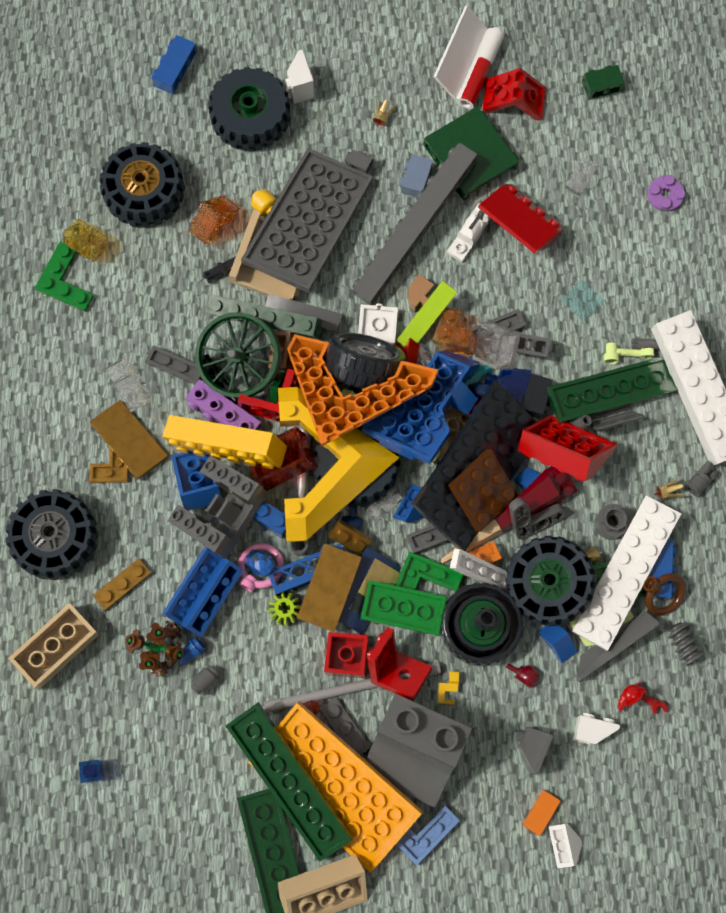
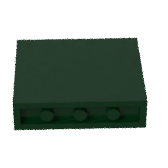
(479, 136)

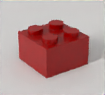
(347, 655)

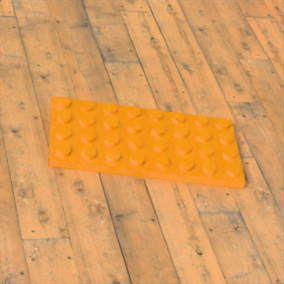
(359, 794)

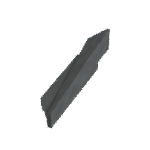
(626, 636)

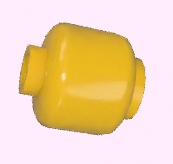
(263, 202)

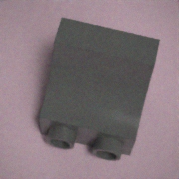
(417, 749)

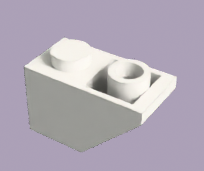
(592, 730)

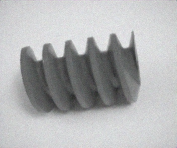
(685, 643)

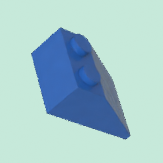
(194, 487)

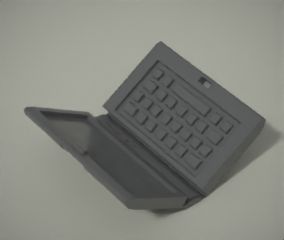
(614, 420)

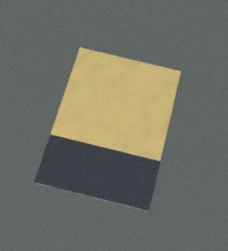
(378, 572)

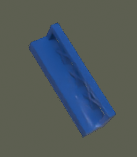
(299, 581)

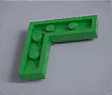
(52, 284)
(420, 567)

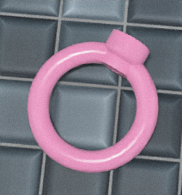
(249, 582)

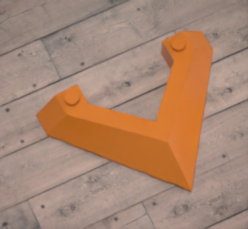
(337, 414)

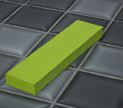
(428, 313)

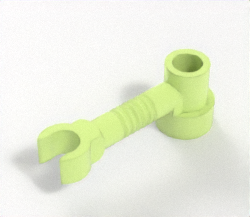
(613, 353)

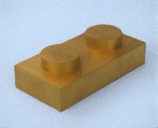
(349, 537)

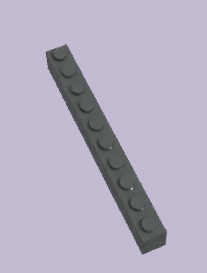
(415, 224)

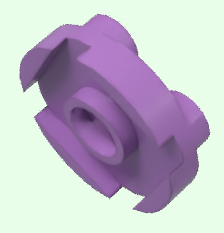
(669, 184)

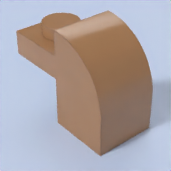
(418, 292)

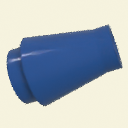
(192, 650)

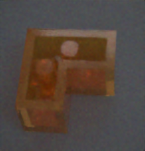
(211, 217)
(452, 335)

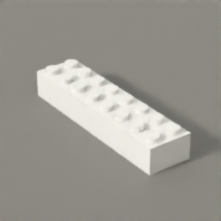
(696, 381)

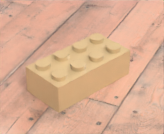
(53, 646)

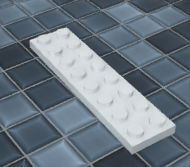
(626, 573)

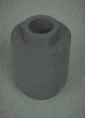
(204, 680)

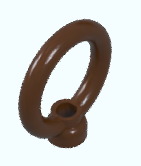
(654, 586)

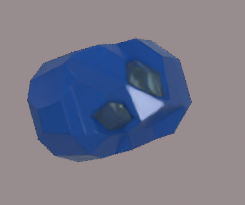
(259, 562)

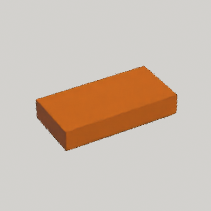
(541, 813)

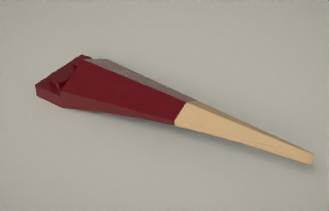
(543, 492)

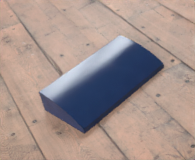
(348, 617)

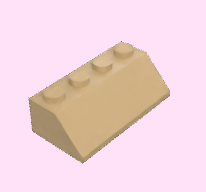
(325, 888)

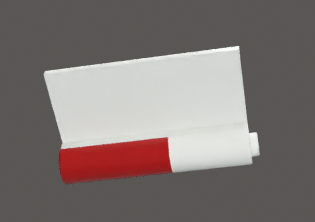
(468, 58)

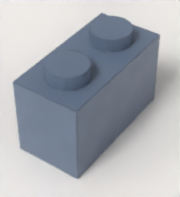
(416, 175)

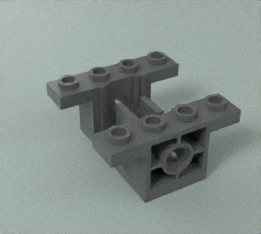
(229, 514)

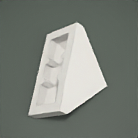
(565, 845)

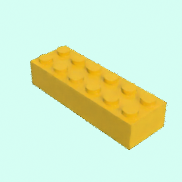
(225, 441)

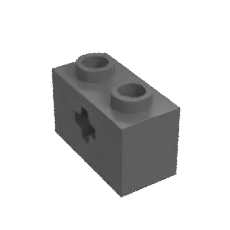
(533, 345)

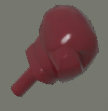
(527, 675)

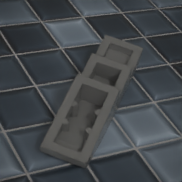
(330, 319)

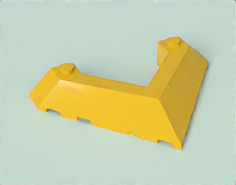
(358, 465)

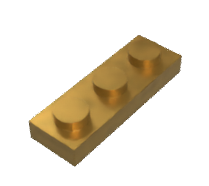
(121, 584)

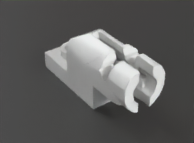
(468, 235)

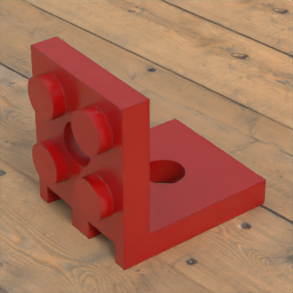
(515, 89)
(263, 408)
(388, 665)

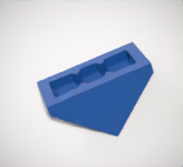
(406, 511)

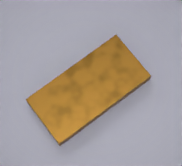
(128, 439)
(329, 587)

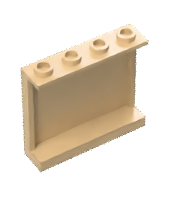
(252, 278)

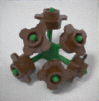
(154, 644)

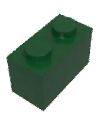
(603, 81)

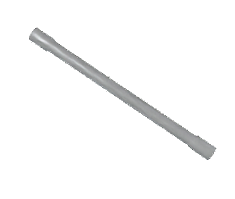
(282, 703)

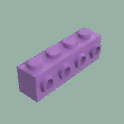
(219, 408)

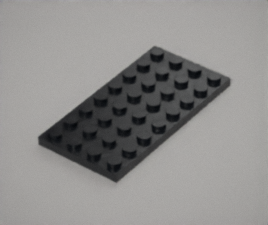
(492, 425)

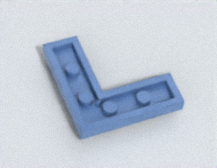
(419, 845)

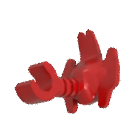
(635, 693)

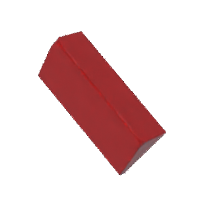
(411, 351)

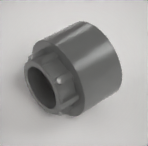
(617, 513)

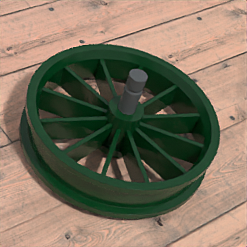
(238, 354)

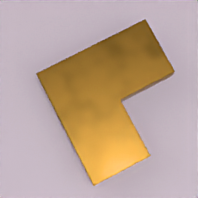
(109, 472)

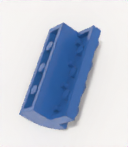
(202, 592)

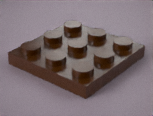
(483, 490)

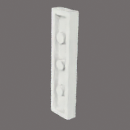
(478, 569)

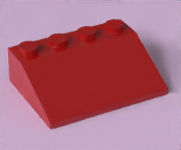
(521, 218)
(566, 447)

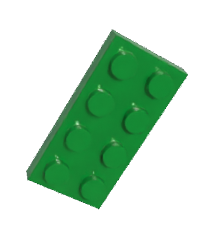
(403, 608)

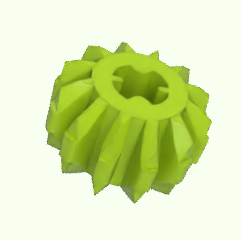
(289, 604)

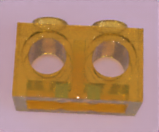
(85, 240)

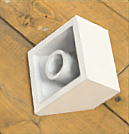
(299, 80)

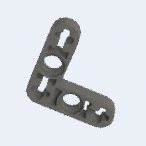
(530, 524)

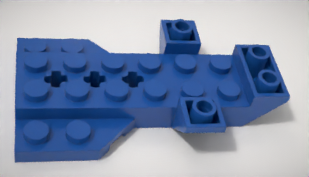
(430, 431)

